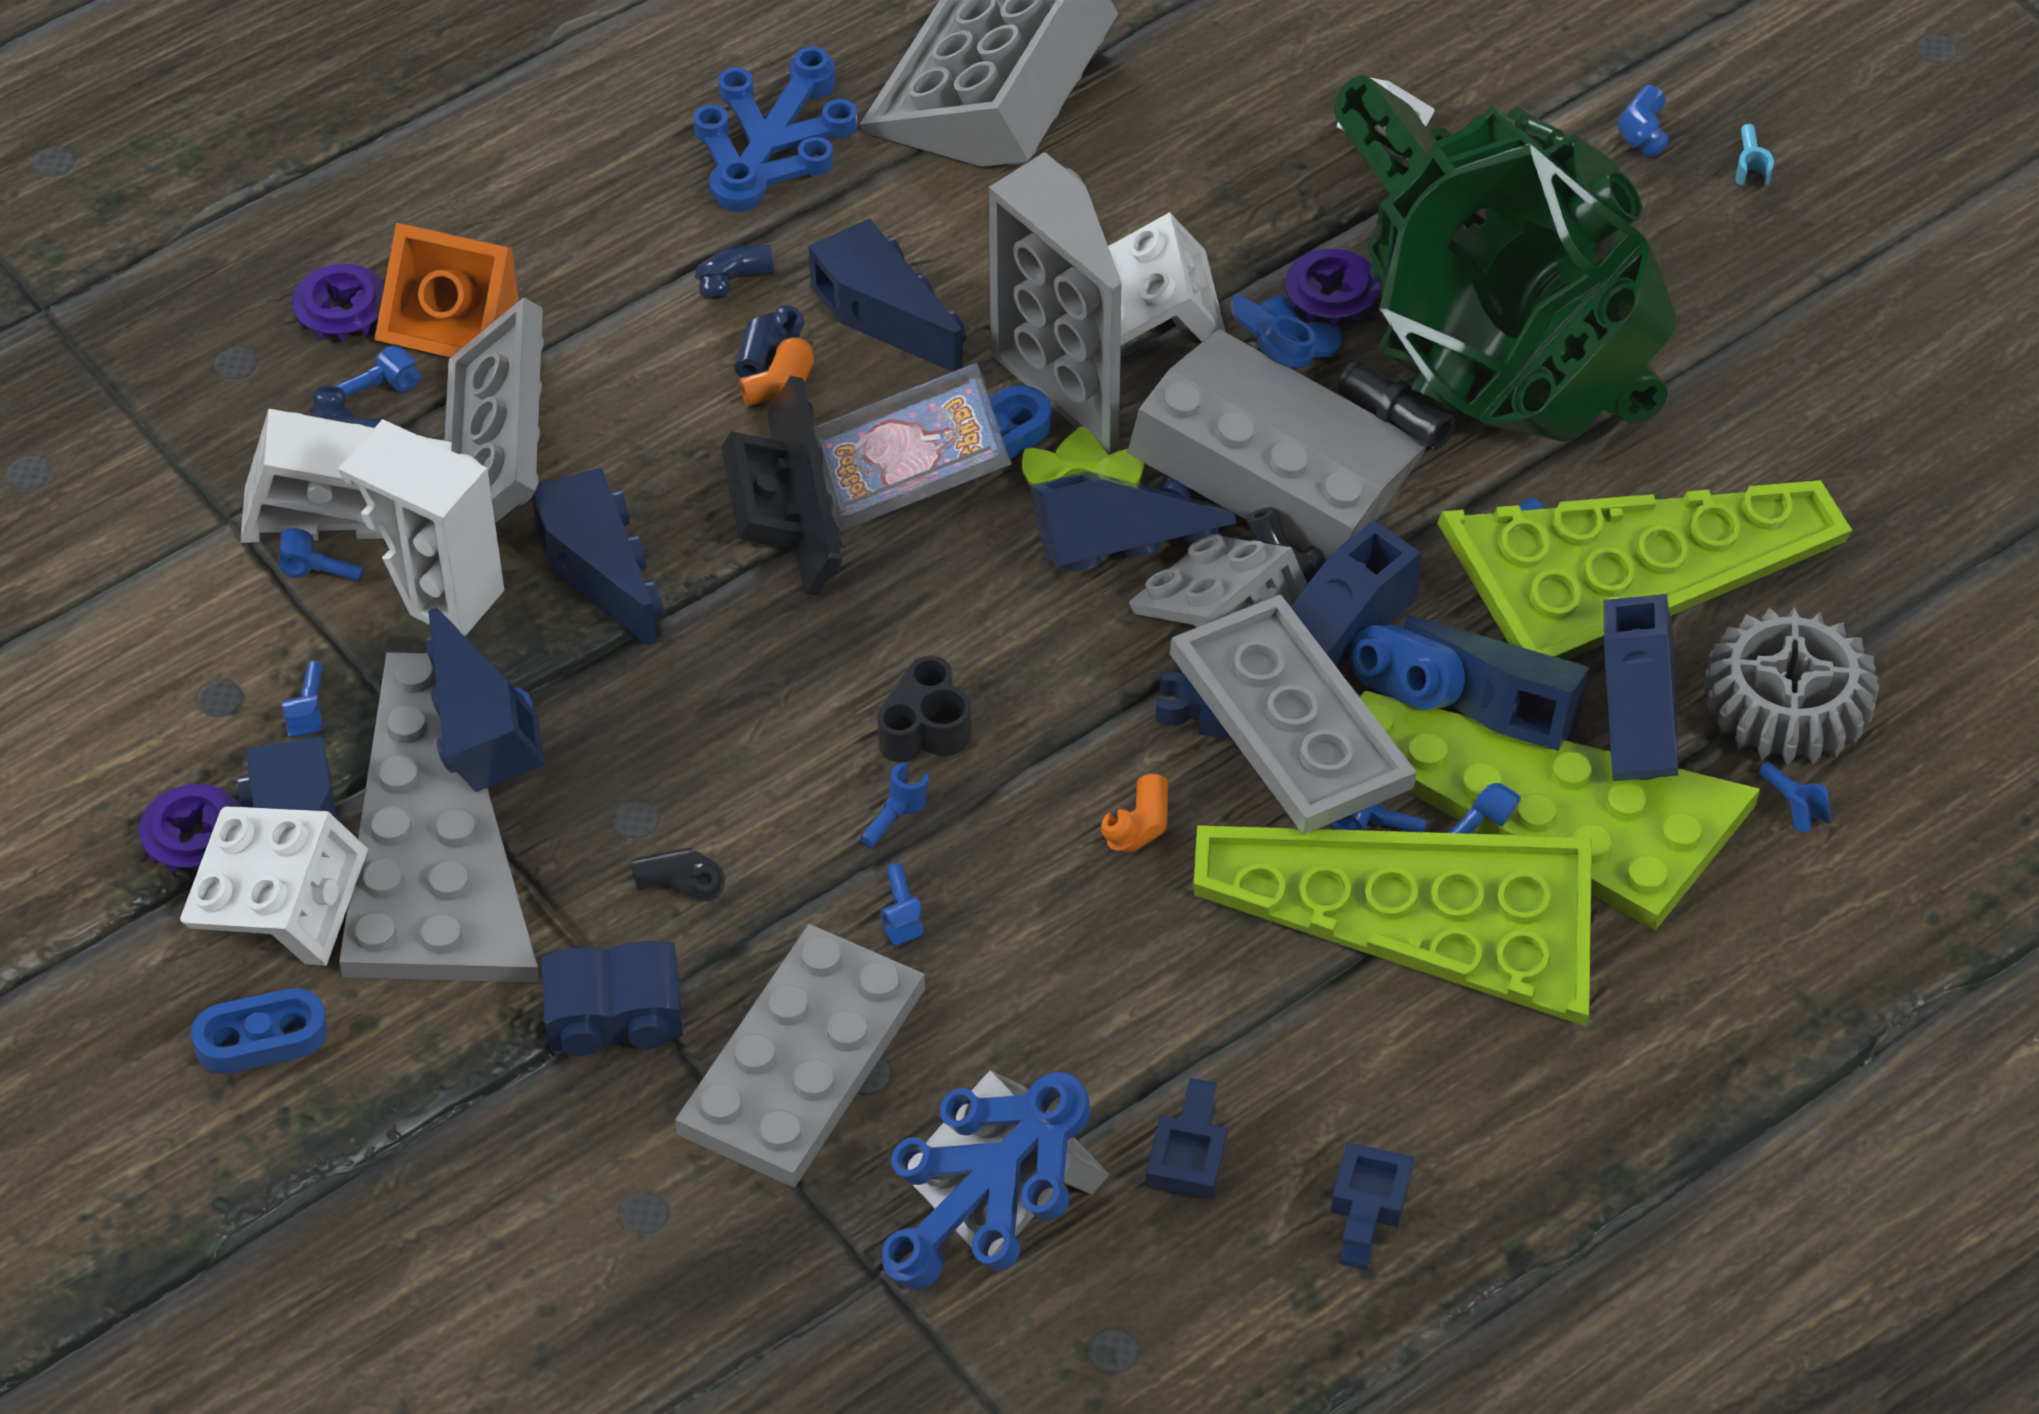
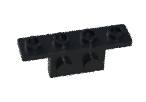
(782, 488)

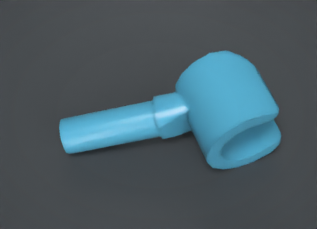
(1753, 157)

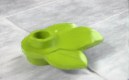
(1076, 455)

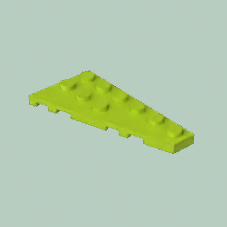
(1556, 566)
(1645, 833)
(1454, 905)

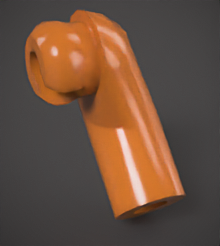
(792, 358)
(1143, 824)

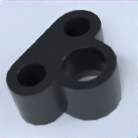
(912, 707)

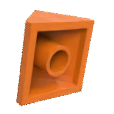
(443, 290)

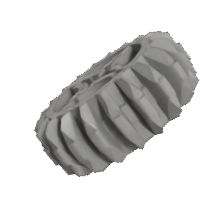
(1756, 699)

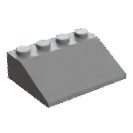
(988, 77)
(1056, 295)
(1273, 439)

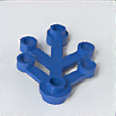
(743, 180)
(992, 1173)

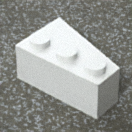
(298, 478)
(434, 520)

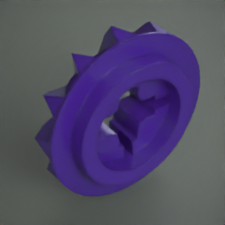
(1324, 270)
(343, 283)
(179, 811)

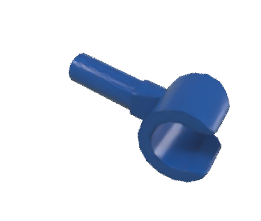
(392, 366)
(298, 557)
(303, 712)
(902, 799)
(1806, 800)
(1494, 802)
(1380, 816)
(901, 919)

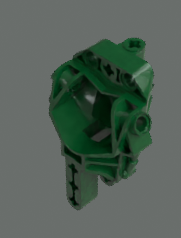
(1470, 280)

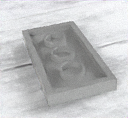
(496, 403)
(1292, 714)
(800, 1055)

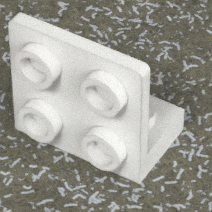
(1165, 278)
(277, 877)

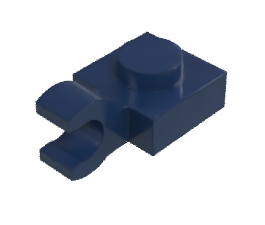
(1189, 1149)
(1369, 1192)

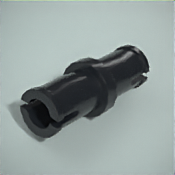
(1396, 404)

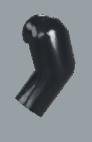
(1267, 528)
(683, 870)

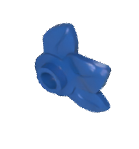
(1283, 334)

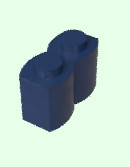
(612, 997)

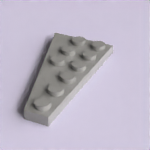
(435, 871)

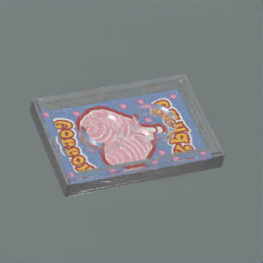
(910, 446)

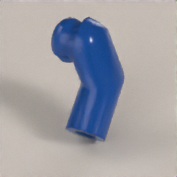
(1640, 125)

